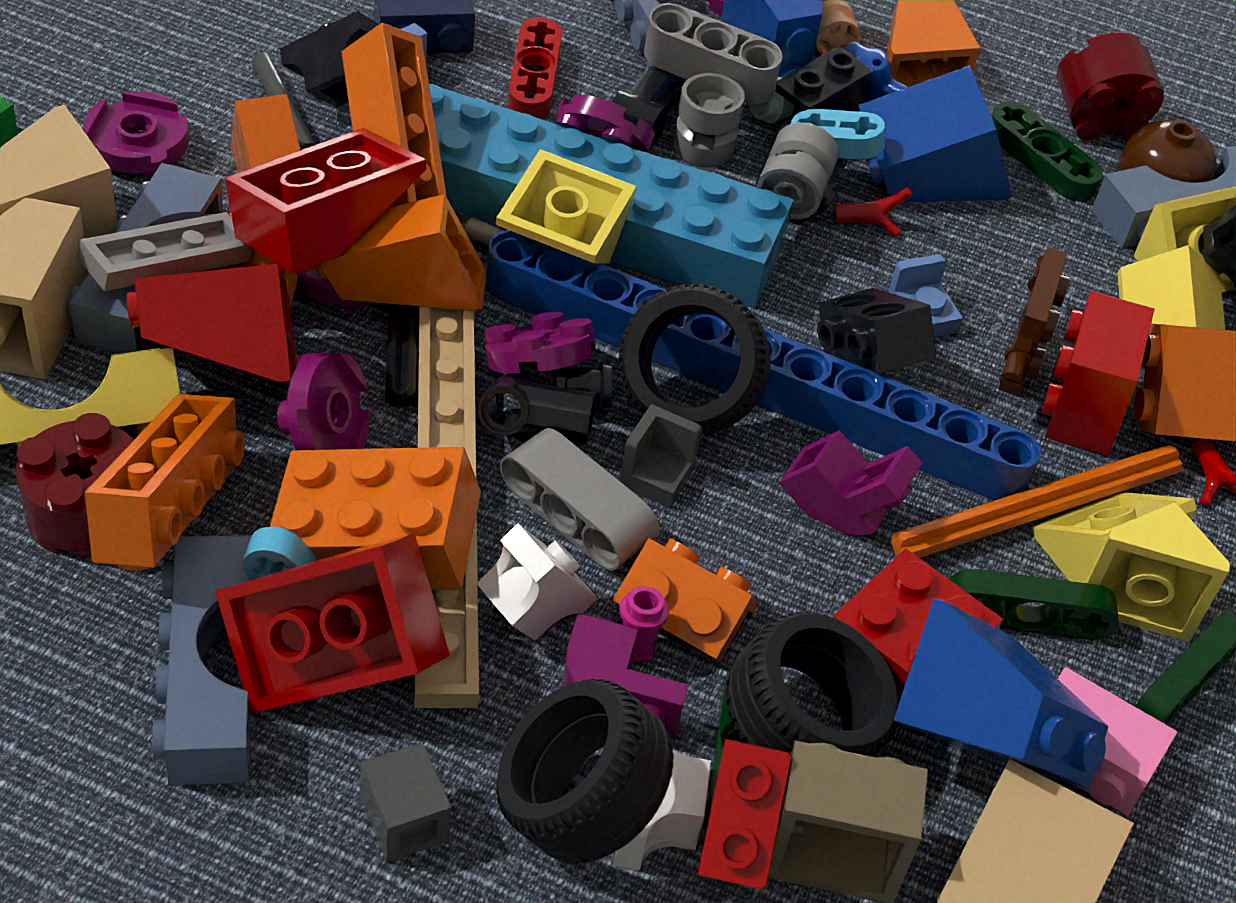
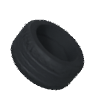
(663, 310)
(832, 656)
(614, 797)

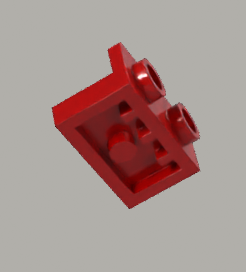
(745, 814)

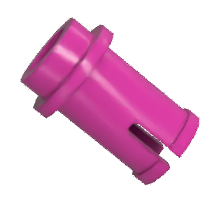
(646, 611)

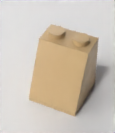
(60, 166)
(35, 281)
(1036, 845)

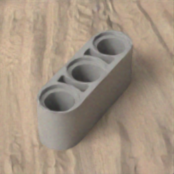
(697, 44)
(579, 498)

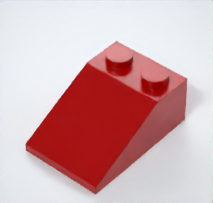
(319, 197)
(333, 624)

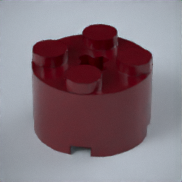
(1110, 86)
(57, 471)

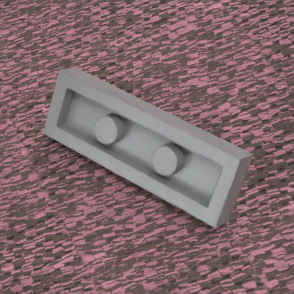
(162, 250)

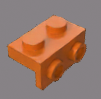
(701, 605)

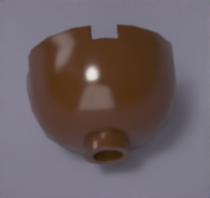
(1171, 150)

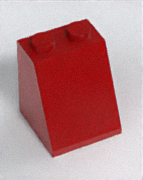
(221, 315)

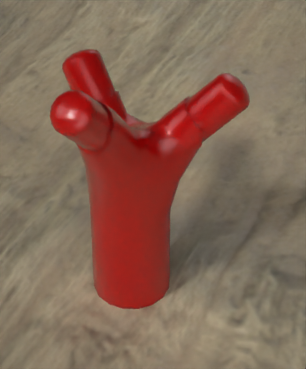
(871, 212)
(1215, 470)

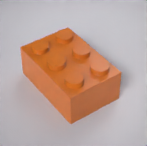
(376, 495)

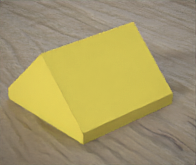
(568, 207)
(1182, 223)
(1177, 287)
(1078, 535)
(1161, 572)

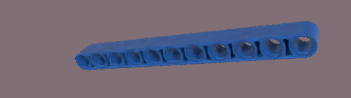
(801, 381)

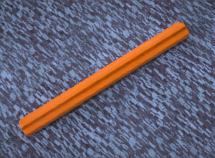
(1037, 502)

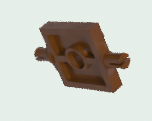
(1037, 321)

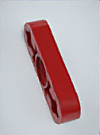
(530, 55)

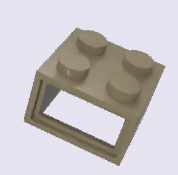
(847, 822)

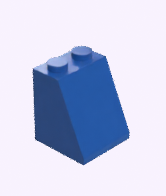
(787, 23)
(939, 142)
(997, 700)

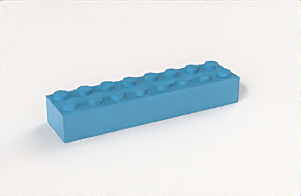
(680, 222)

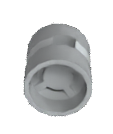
(708, 119)
(800, 166)

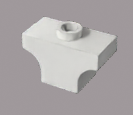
(535, 583)
(678, 817)

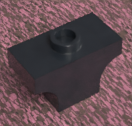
(320, 56)

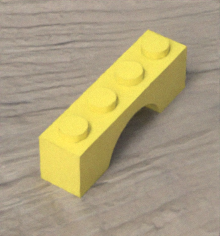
(131, 393)

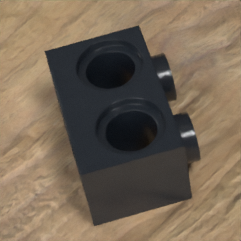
(877, 330)

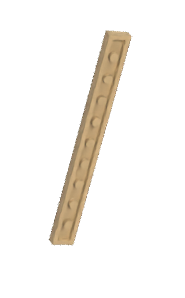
(448, 420)

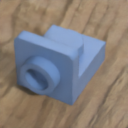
(921, 281)

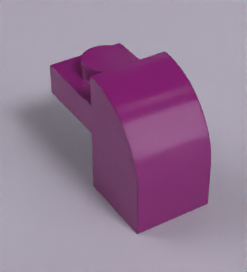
(846, 490)
(606, 652)

